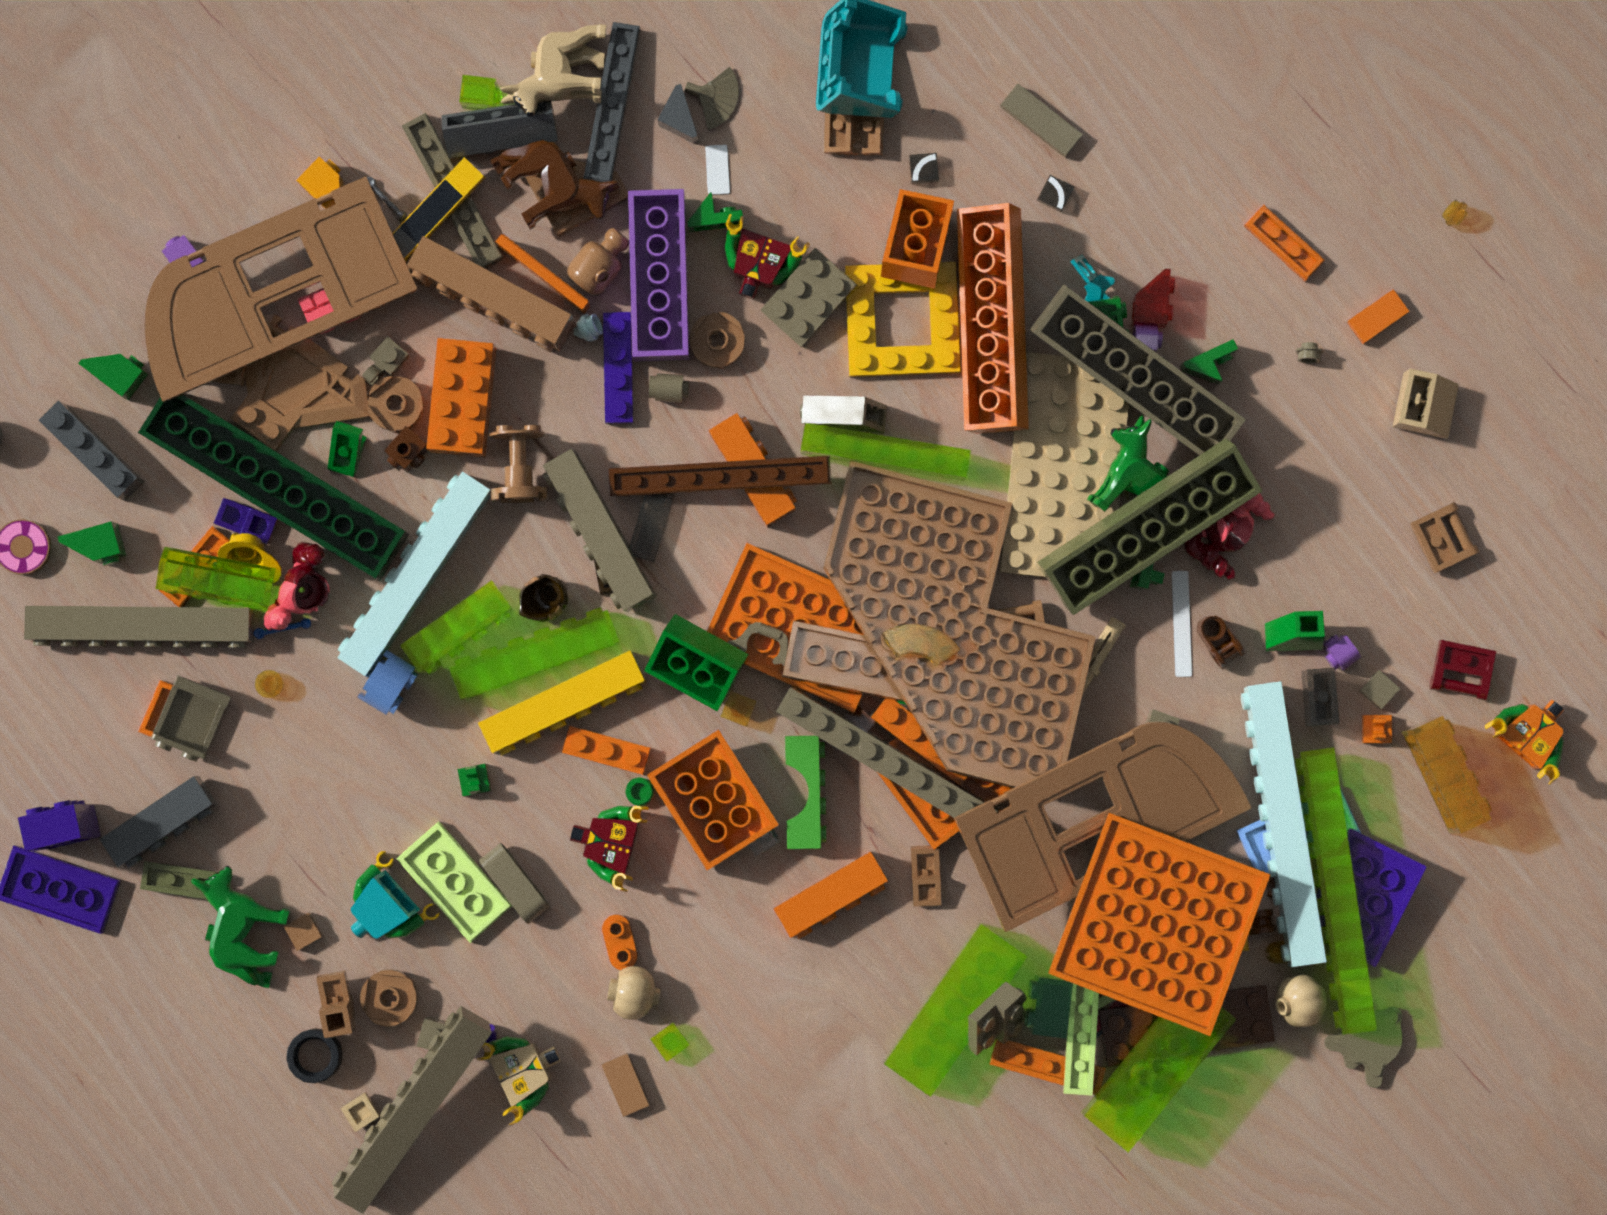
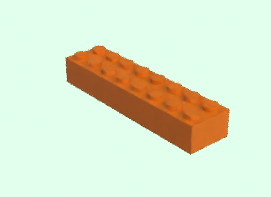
(992, 318)

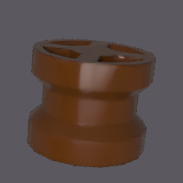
(1262, 922)

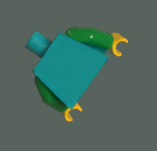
(383, 905)

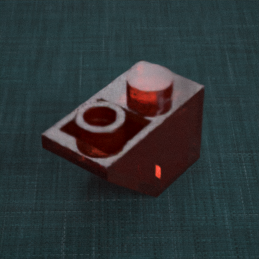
(1152, 301)

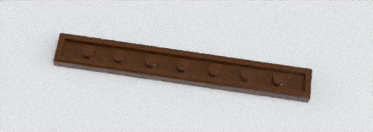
(720, 476)

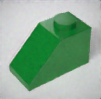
(117, 372)
(98, 543)

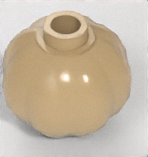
(633, 993)
(1301, 1001)

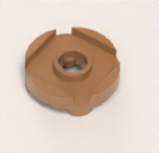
(714, 324)
(380, 401)
(376, 1008)

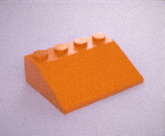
(712, 800)

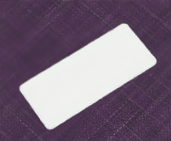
(717, 169)

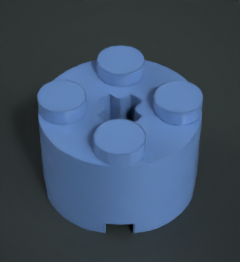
(387, 683)

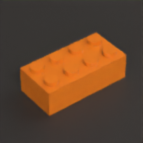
(461, 397)

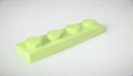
(1081, 1042)

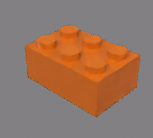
(917, 238)

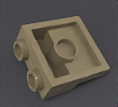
(996, 1018)

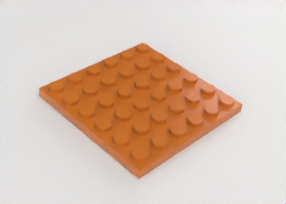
(1159, 924)

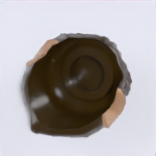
(543, 598)

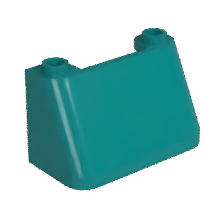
(859, 59)

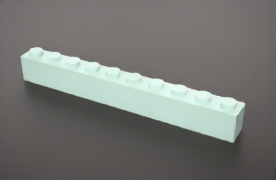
(1284, 824)

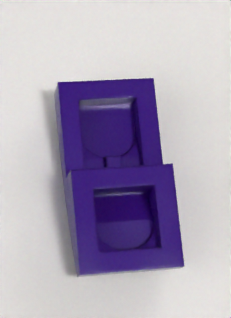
(244, 520)

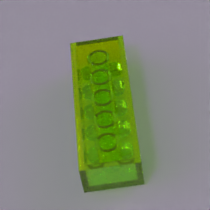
(941, 1024)
(1151, 1078)

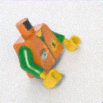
(1532, 735)

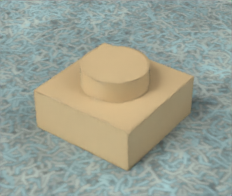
(360, 1112)

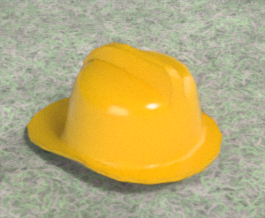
(249, 549)

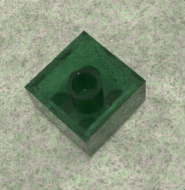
(1049, 1006)

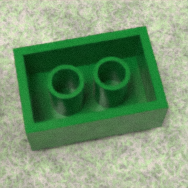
(696, 662)

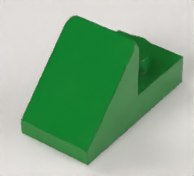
(706, 219)
(1203, 364)
(345, 448)

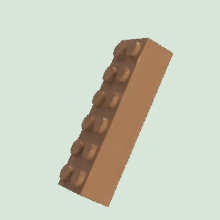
(492, 294)

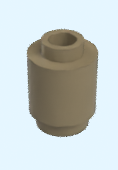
(668, 388)

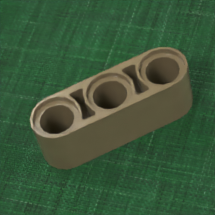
(514, 883)

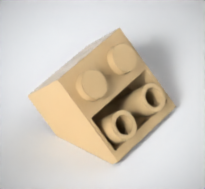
(1425, 403)

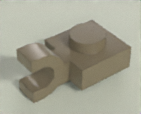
(387, 359)

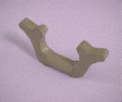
(767, 631)

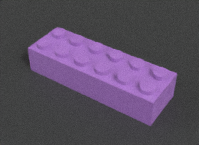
(658, 275)

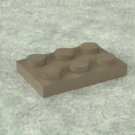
(808, 297)

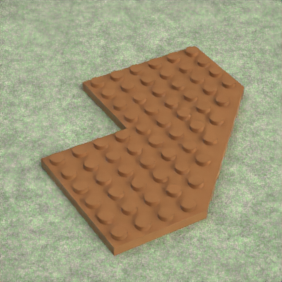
(930, 559)

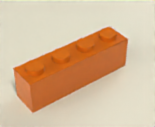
(737, 444)
(831, 894)

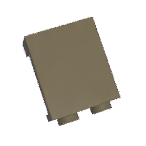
(189, 718)

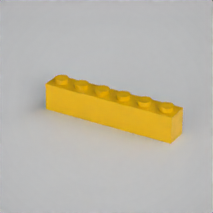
(562, 702)

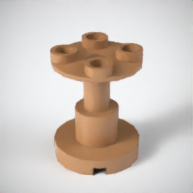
(518, 475)

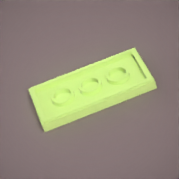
(454, 882)

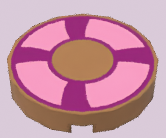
(24, 547)

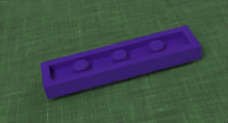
(618, 367)

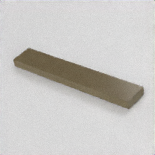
(466, 216)

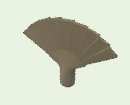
(717, 97)

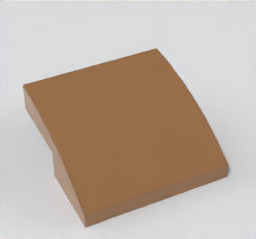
(853, 135)

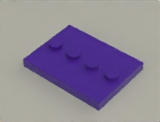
(1383, 890)

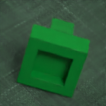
(1146, 577)
(474, 780)

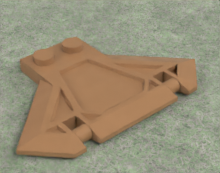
(297, 391)

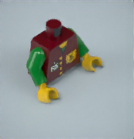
(759, 258)
(610, 842)

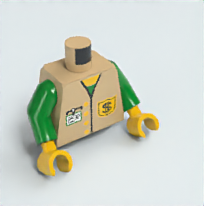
(520, 1072)

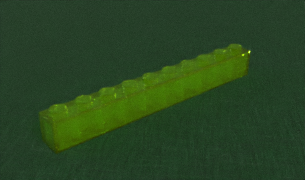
(1337, 891)

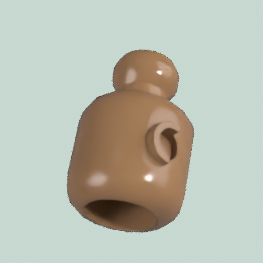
(597, 263)

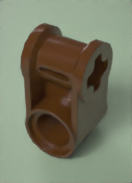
(1220, 642)

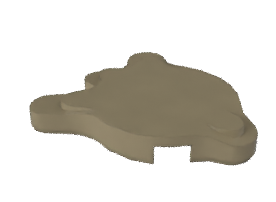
(1371, 1048)

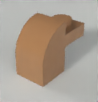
(337, 1006)

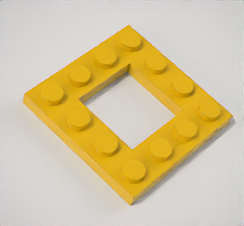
(869, 360)

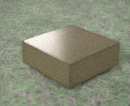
(1379, 689)

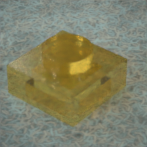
(738, 708)

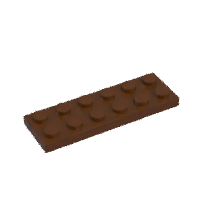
(1250, 1006)

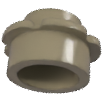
(1309, 353)

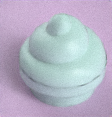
(588, 327)

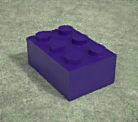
(59, 825)

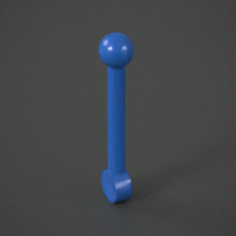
(260, 633)

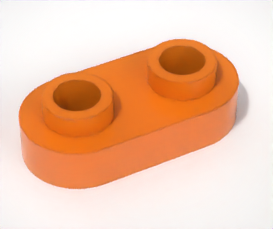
(619, 942)

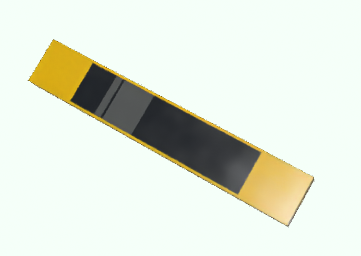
(437, 207)

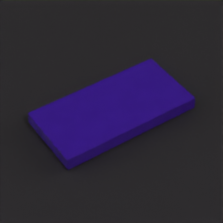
(58, 889)

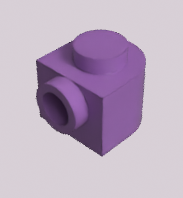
(1148, 335)
(1341, 652)

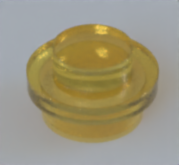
(1455, 213)
(269, 684)

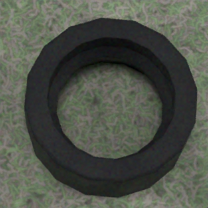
(312, 1077)

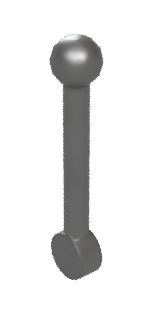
(400, 215)

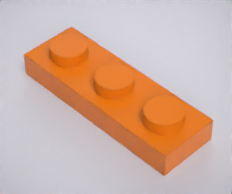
(606, 750)

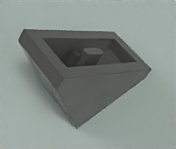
(677, 117)

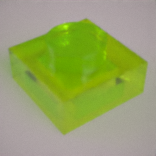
(670, 1041)

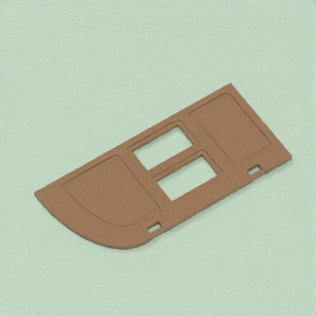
(210, 320)
(1160, 781)

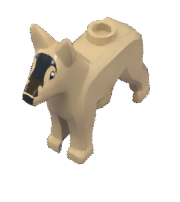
(553, 73)

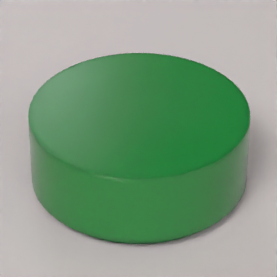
(639, 791)

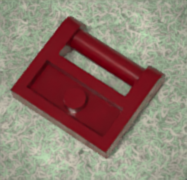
(1464, 660)

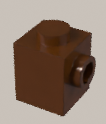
(406, 450)

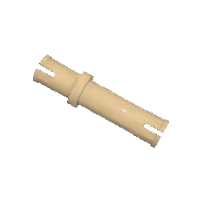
(1114, 629)

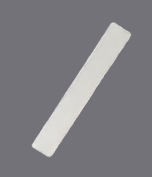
(1181, 623)

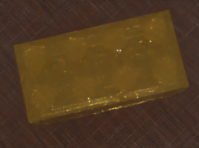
(1447, 774)

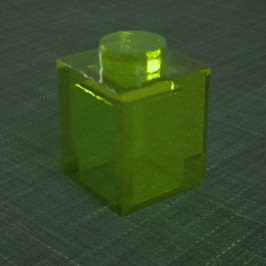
(479, 92)

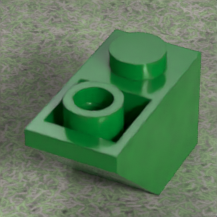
(1296, 632)

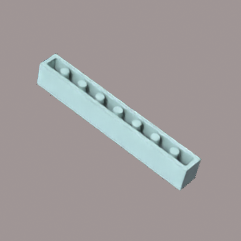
(414, 574)

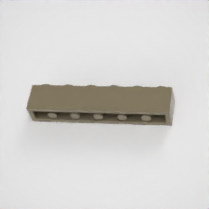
(599, 531)

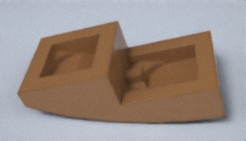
(926, 876)

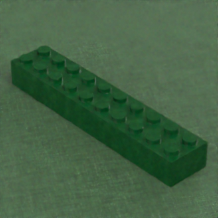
(275, 484)

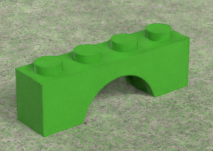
(805, 829)

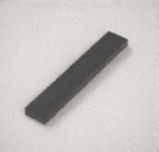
(614, 98)

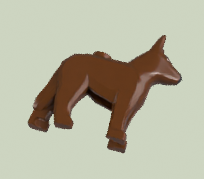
(560, 184)

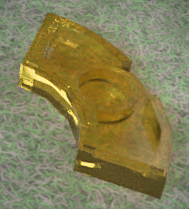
(922, 641)

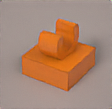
(1376, 728)

